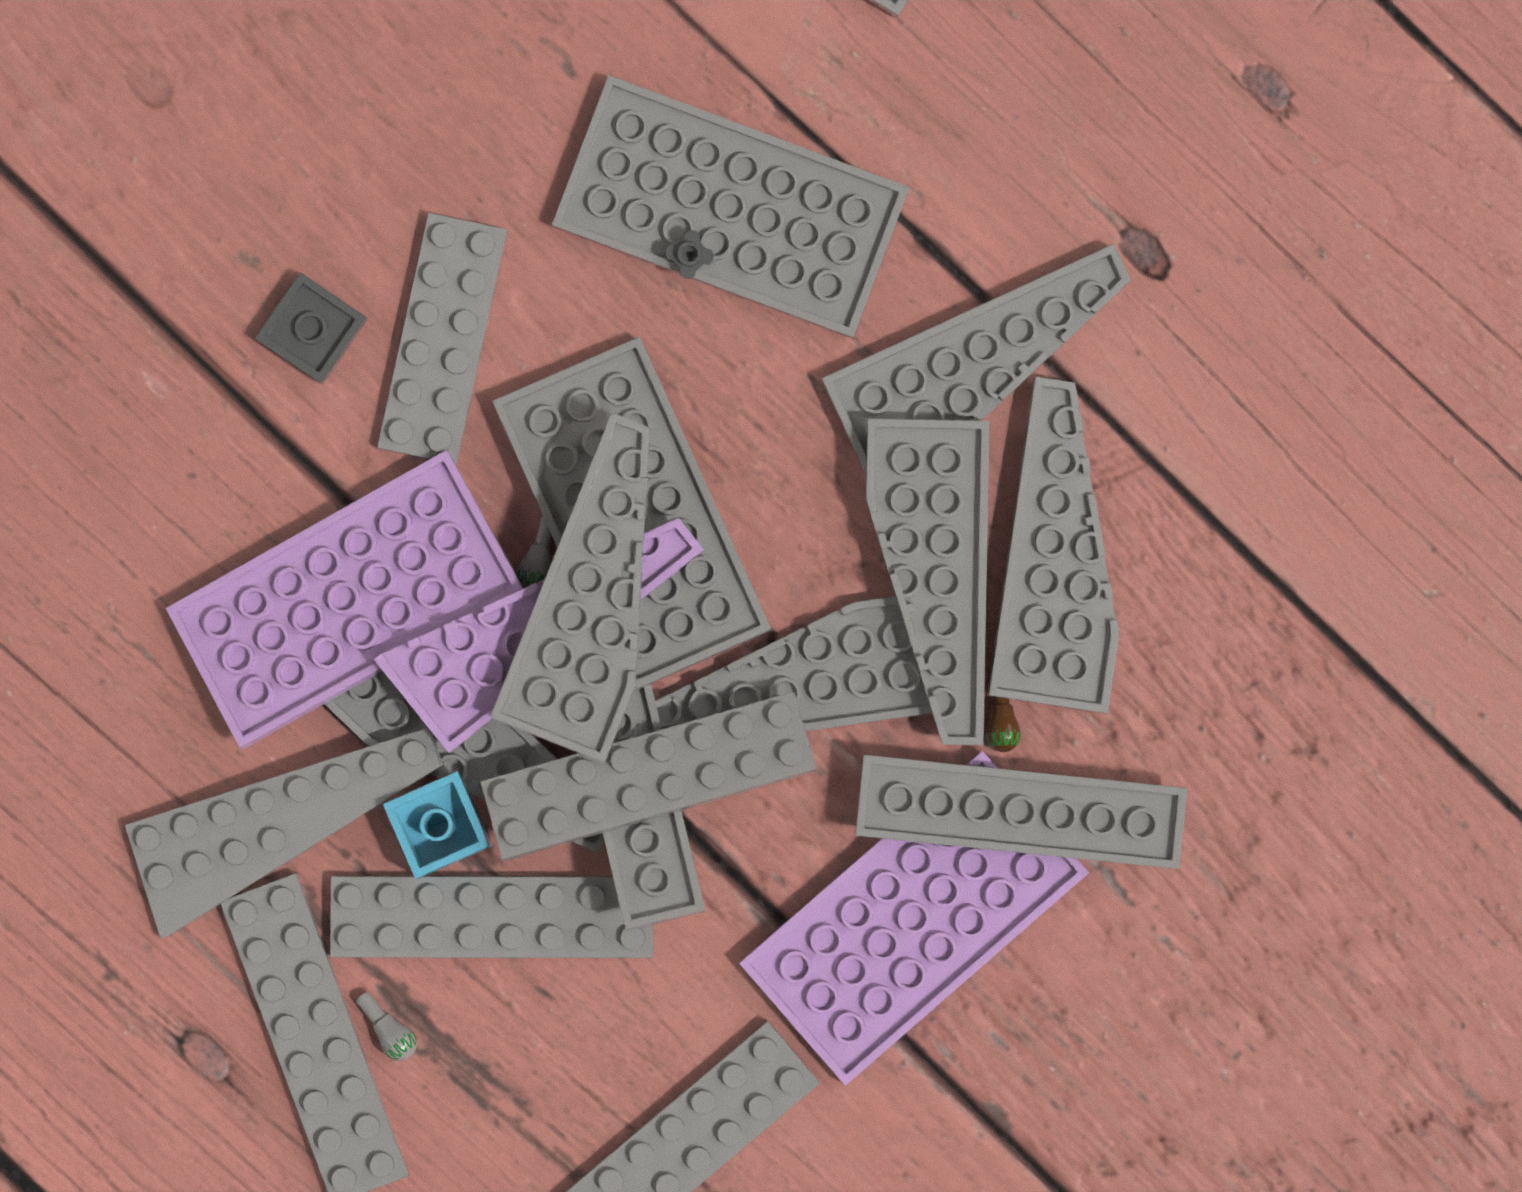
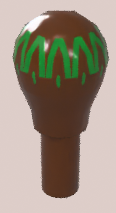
(1002, 728)

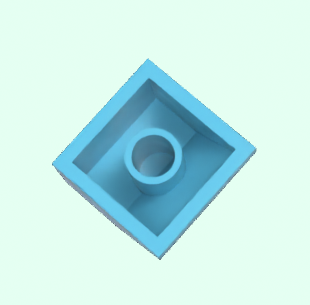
(437, 825)

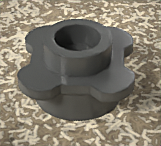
(689, 266)

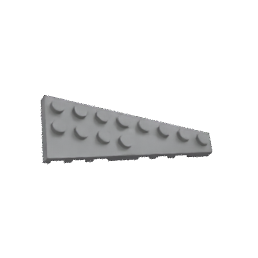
(231, 840)

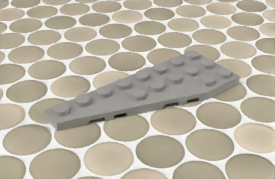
(976, 357)
(932, 529)
(1056, 599)
(583, 633)
(841, 668)
(381, 713)

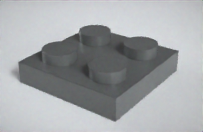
(311, 328)

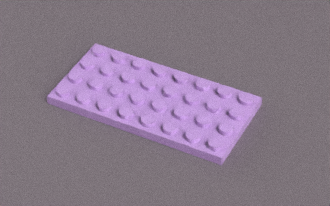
(338, 595)
(899, 939)

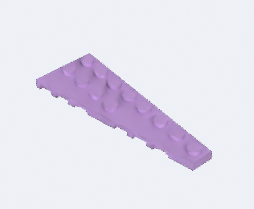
(460, 667)

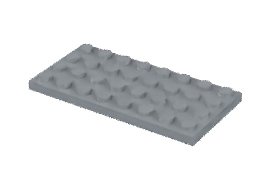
(776, 215)
(555, 438)

